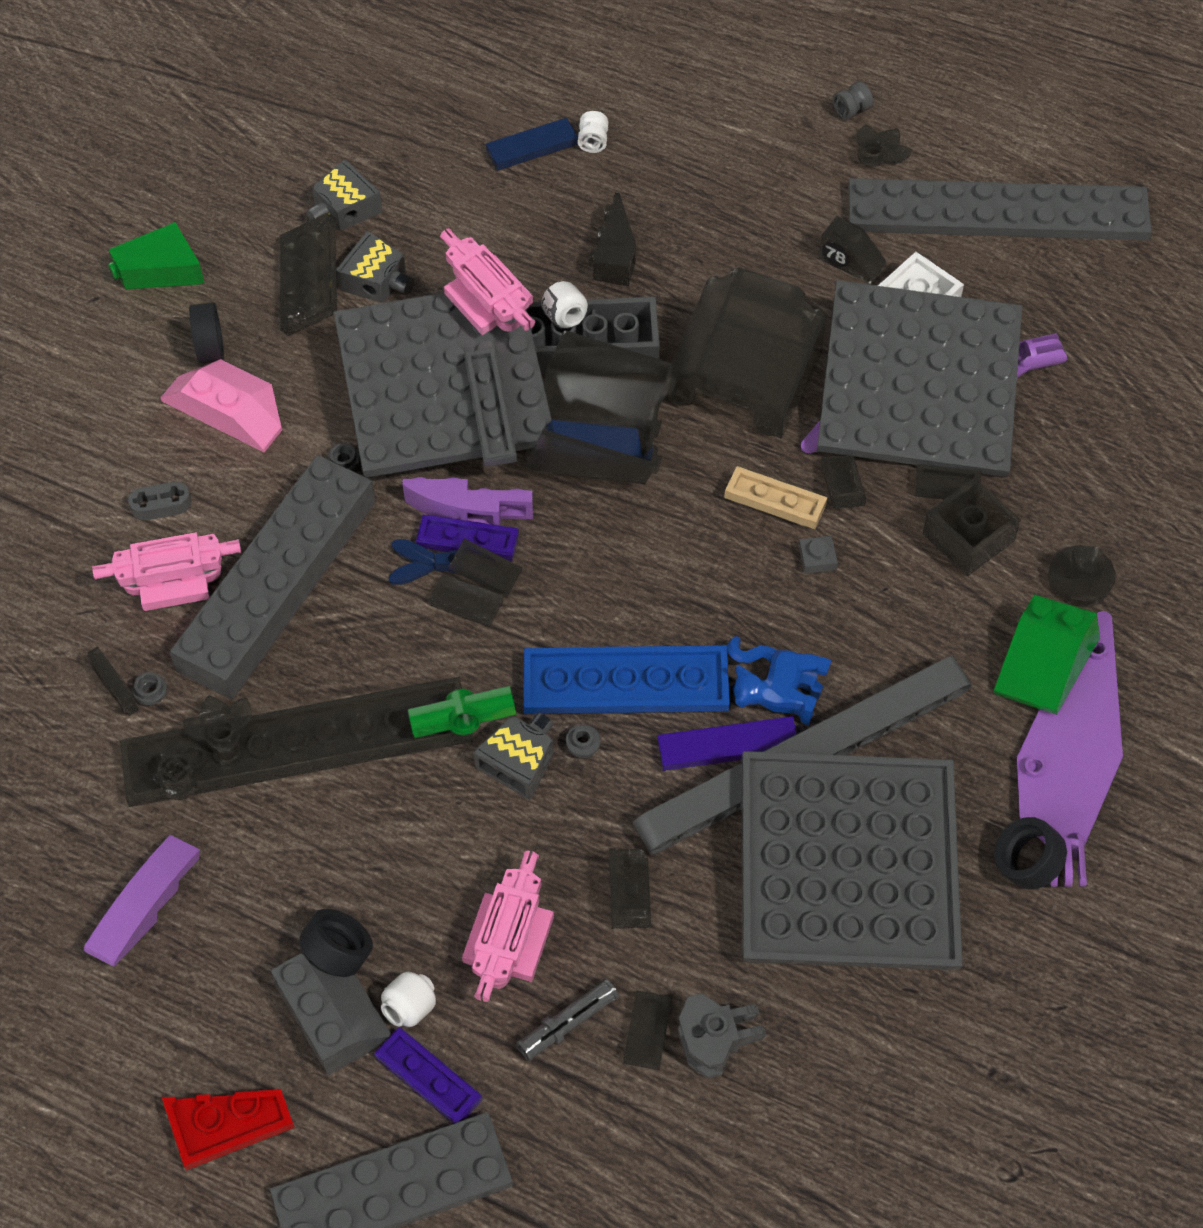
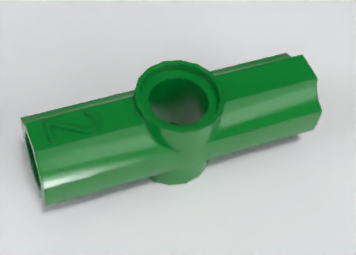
(462, 712)

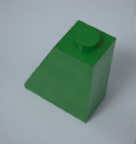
(156, 260)

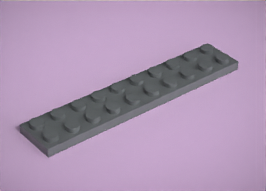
(1000, 209)

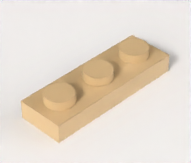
(775, 497)

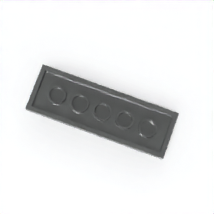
(399, 1181)

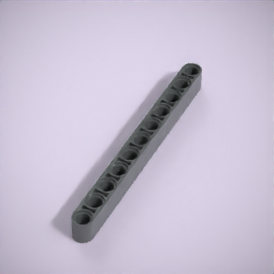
(834, 736)

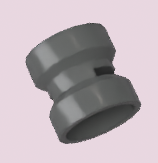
(853, 100)

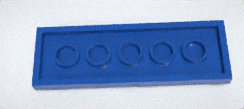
(626, 679)

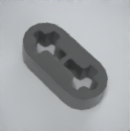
(159, 501)

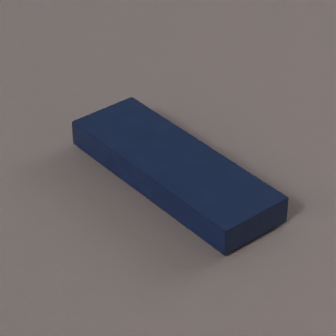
(531, 144)
(611, 437)

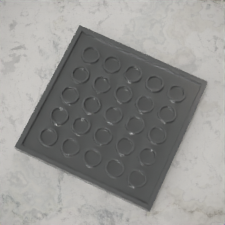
(920, 378)
(414, 386)
(849, 861)

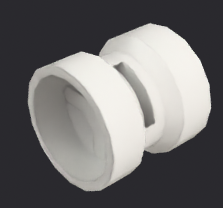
(593, 132)

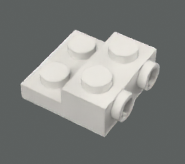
(924, 276)

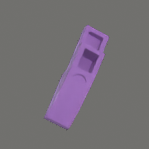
(454, 500)

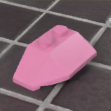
(229, 402)

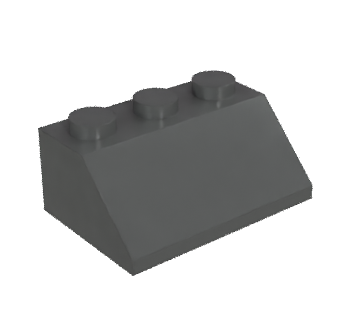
(330, 1012)

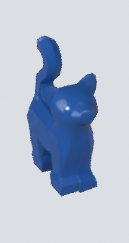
(785, 674)

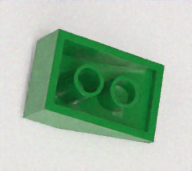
(1047, 653)

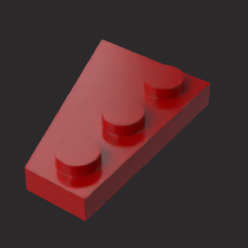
(224, 1124)

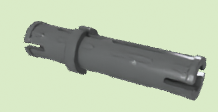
(533, 1044)

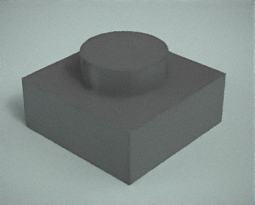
(818, 554)

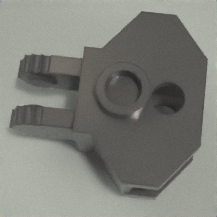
(711, 1033)

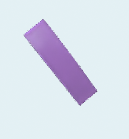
(140, 900)

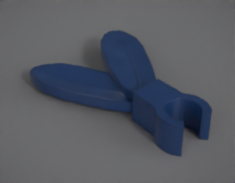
(422, 562)

